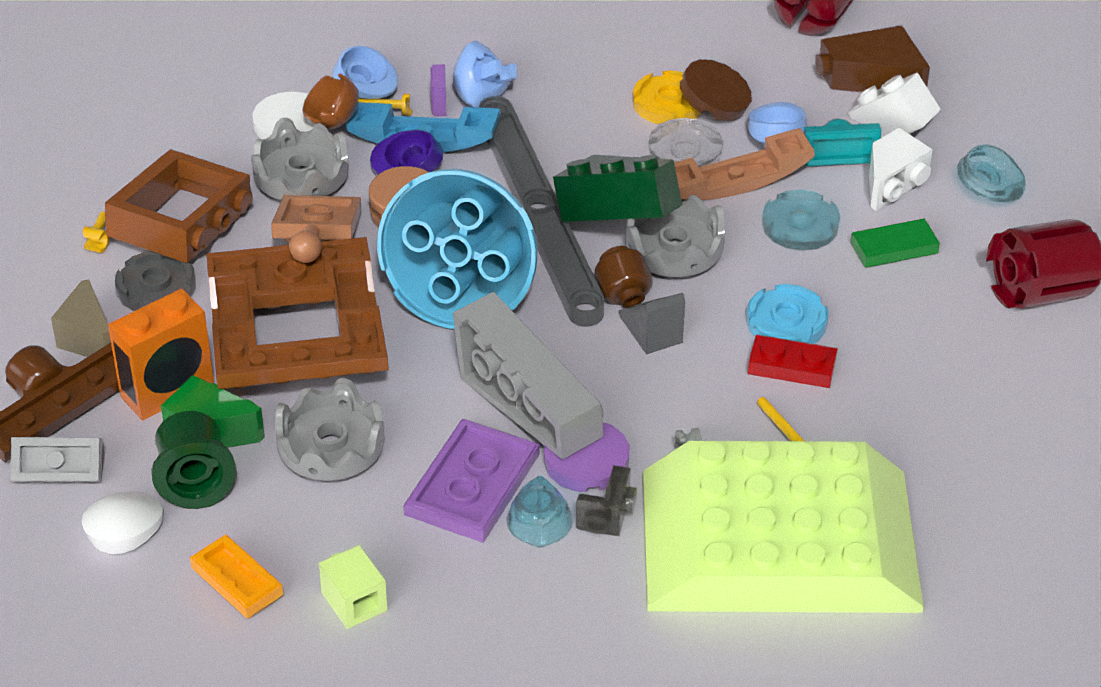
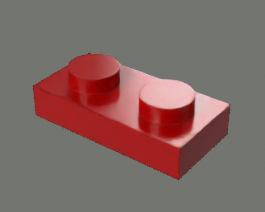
(792, 361)

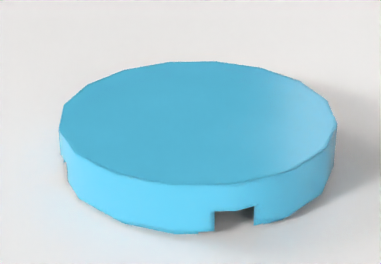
(787, 314)

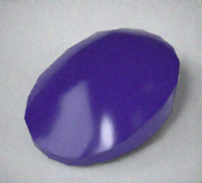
(407, 148)

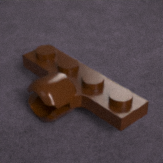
(52, 392)

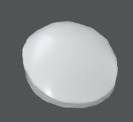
(122, 521)

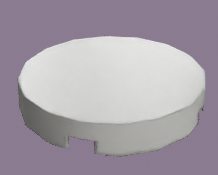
(280, 106)

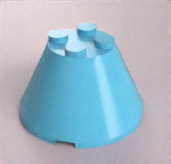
(454, 242)

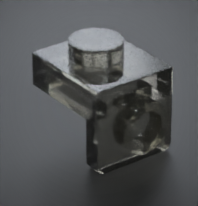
(607, 513)

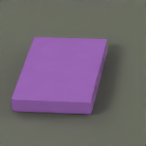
(472, 480)

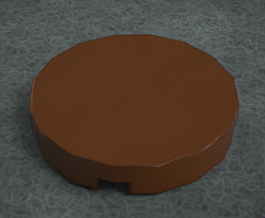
(716, 89)

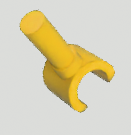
(97, 238)

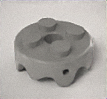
(282, 155)
(694, 224)
(323, 413)

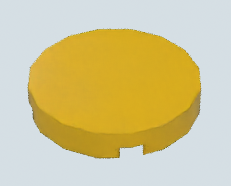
(661, 98)

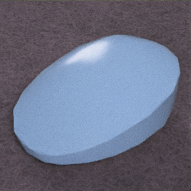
(368, 71)
(775, 119)

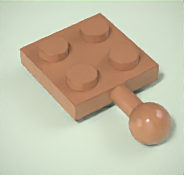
(310, 218)

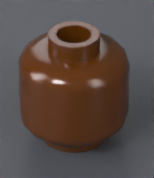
(623, 275)

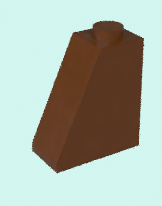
(869, 59)

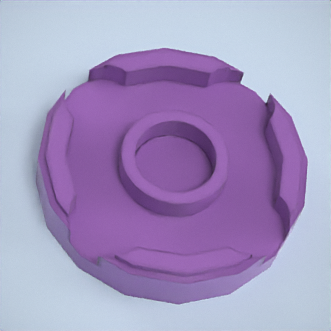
(591, 464)

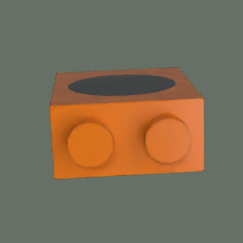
(160, 351)

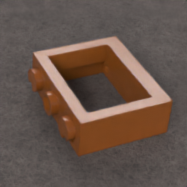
(132, 215)

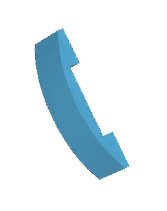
(378, 122)

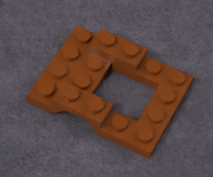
(275, 279)

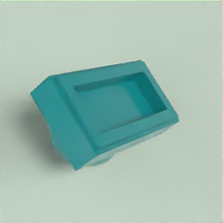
(841, 142)

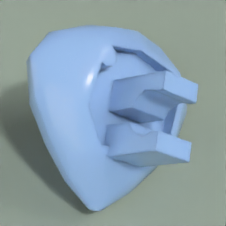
(481, 74)

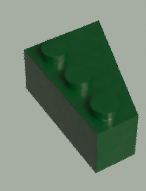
(617, 188)

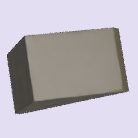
(80, 323)

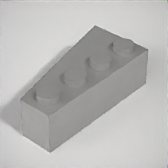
(524, 377)

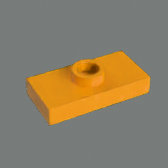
(236, 576)

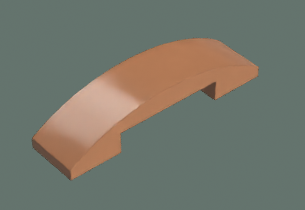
(747, 172)

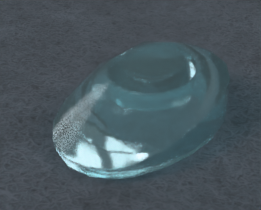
(991, 174)

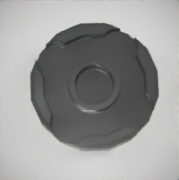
(151, 277)

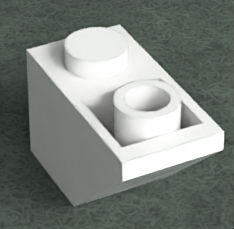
(898, 104)
(896, 167)

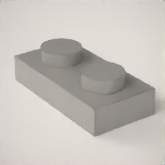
(56, 459)

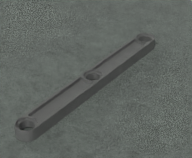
(554, 238)

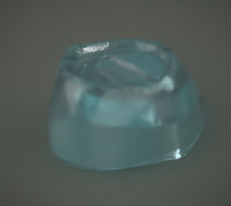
(539, 514)

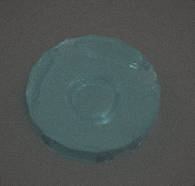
(800, 220)

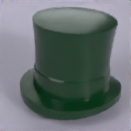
(192, 462)

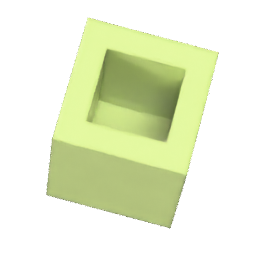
(353, 586)

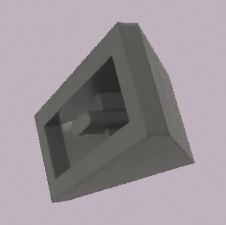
(656, 322)

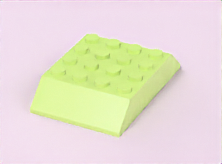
(779, 529)

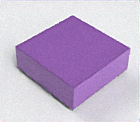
(438, 90)

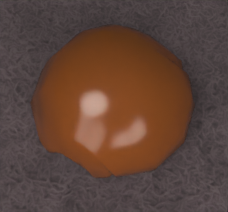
(331, 101)

